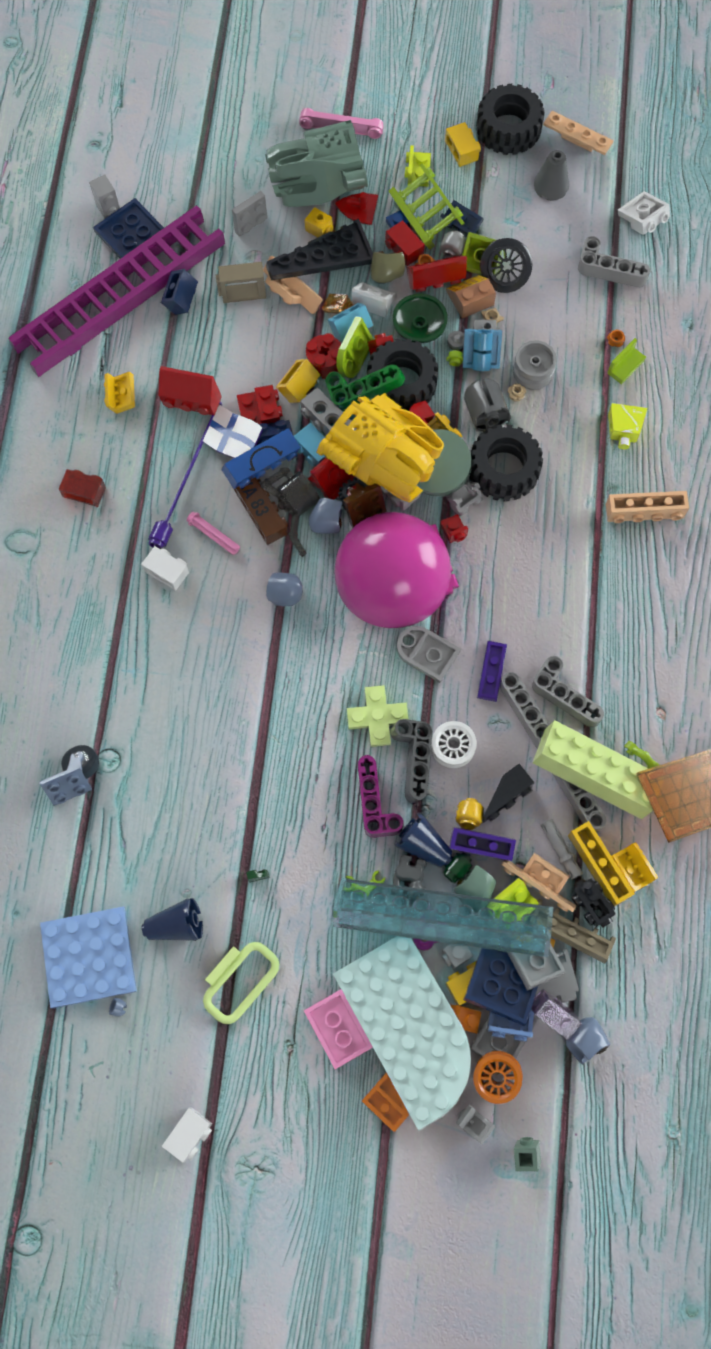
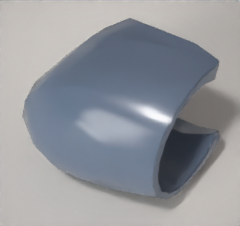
(326, 516)
(284, 589)
(588, 1040)

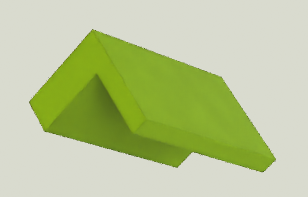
(626, 362)

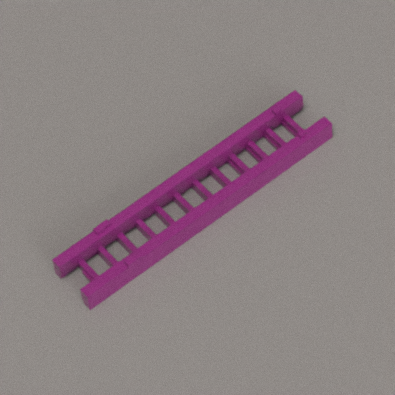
(106, 280)

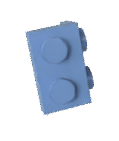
(500, 1026)

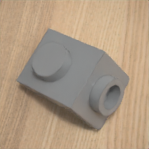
(475, 1124)

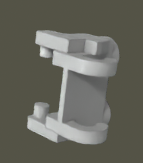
(464, 497)

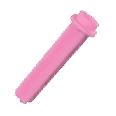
(213, 533)

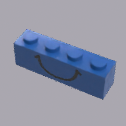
(261, 458)

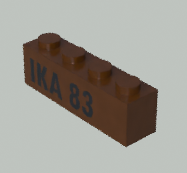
(262, 511)

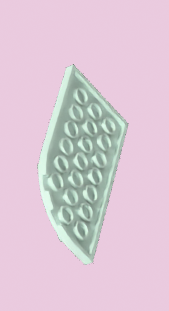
(409, 1027)

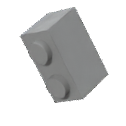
(104, 196)

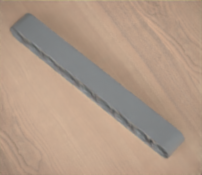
(541, 724)

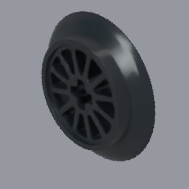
(494, 249)

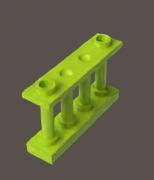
(409, 209)

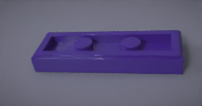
(492, 671)

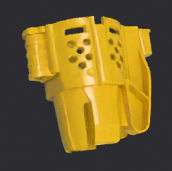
(386, 448)

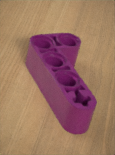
(374, 796)

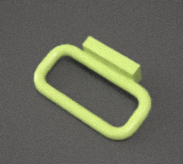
(225, 969)

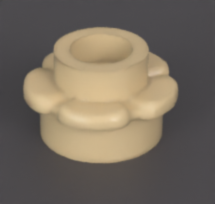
(514, 395)

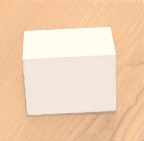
(376, 299)

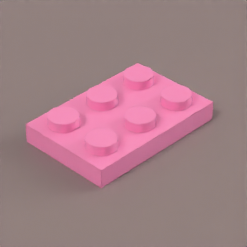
(338, 1029)

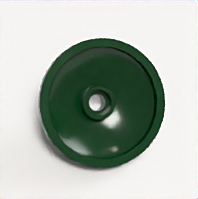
(421, 310)

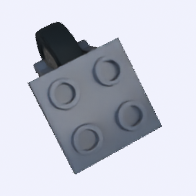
(77, 766)

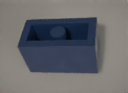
(179, 292)

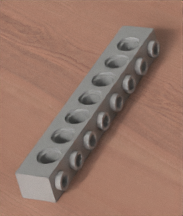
(318, 401)

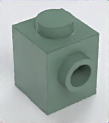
(527, 1154)

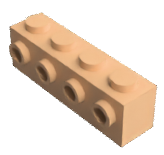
(647, 506)

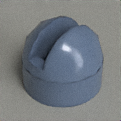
(116, 1007)

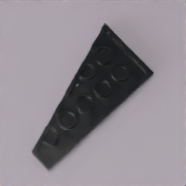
(326, 253)

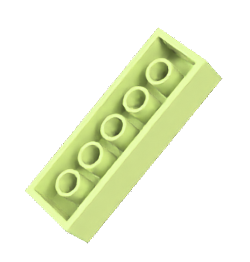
(593, 768)

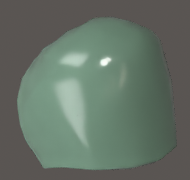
(477, 883)

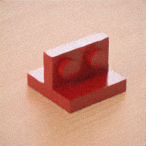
(329, 478)

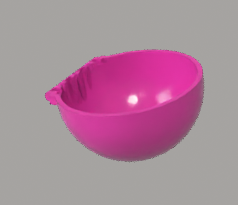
(393, 570)

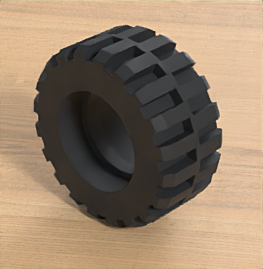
(510, 101)
(410, 356)
(506, 441)

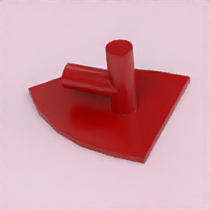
(359, 206)

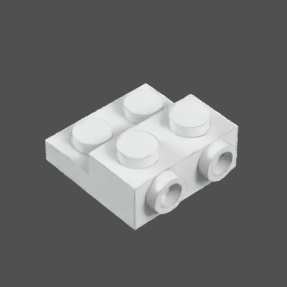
(645, 212)

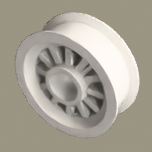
(466, 732)

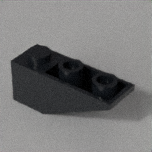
(511, 786)

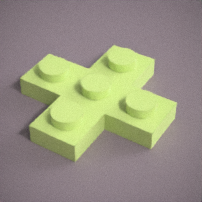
(376, 716)

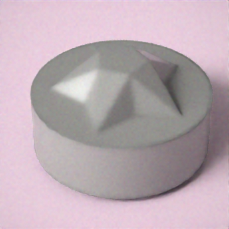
(456, 340)

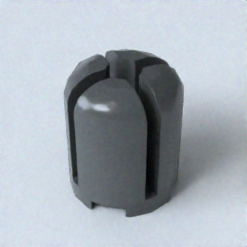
(486, 405)

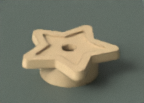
(492, 313)

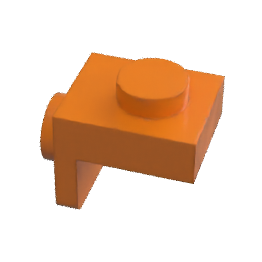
(468, 1018)

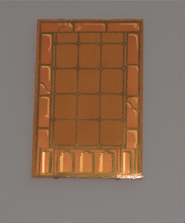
(680, 794)

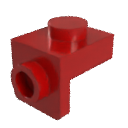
(380, 339)

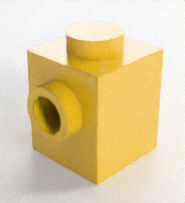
(318, 223)

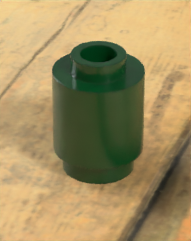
(457, 867)

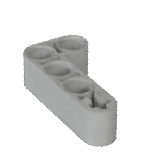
(611, 267)
(570, 695)

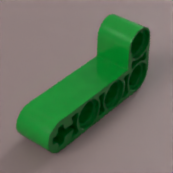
(366, 383)

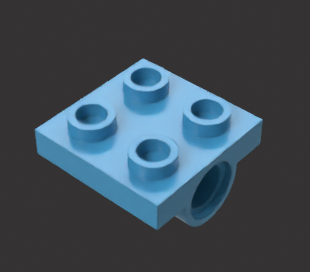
(482, 349)

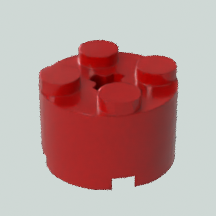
(322, 353)

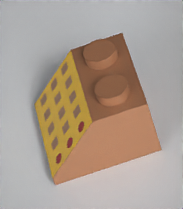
(472, 295)

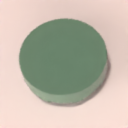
(451, 467)

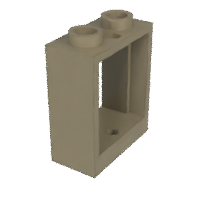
(237, 274)

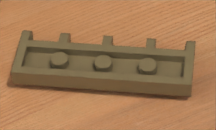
(580, 937)

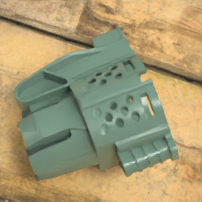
(317, 166)

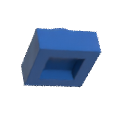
(395, 218)

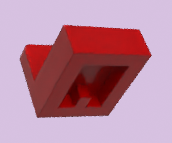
(454, 529)

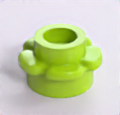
(455, 358)

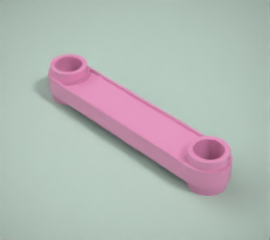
(314, 119)

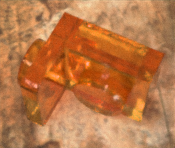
(337, 303)

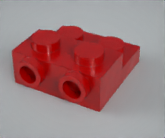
(260, 405)

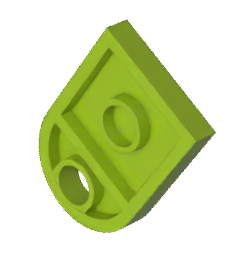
(353, 349)

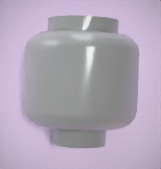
(453, 244)

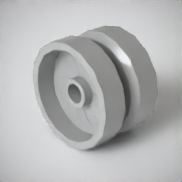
(534, 364)

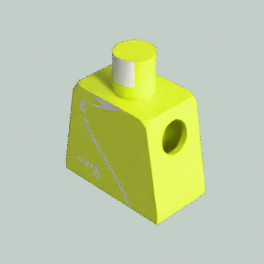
(625, 423)

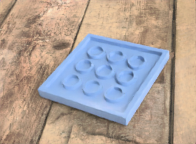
(88, 957)

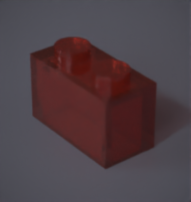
(82, 487)

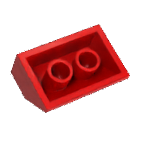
(437, 273)
(188, 391)

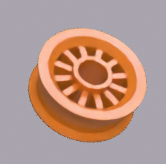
(508, 1094)

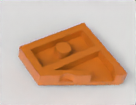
(386, 1103)

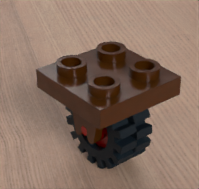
(361, 500)

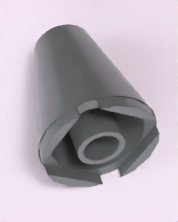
(553, 177)

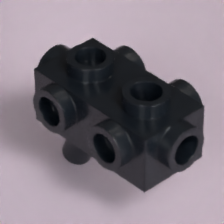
(589, 897)

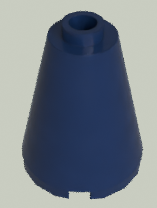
(424, 842)
(175, 923)

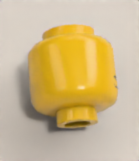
(469, 814)

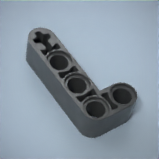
(413, 760)

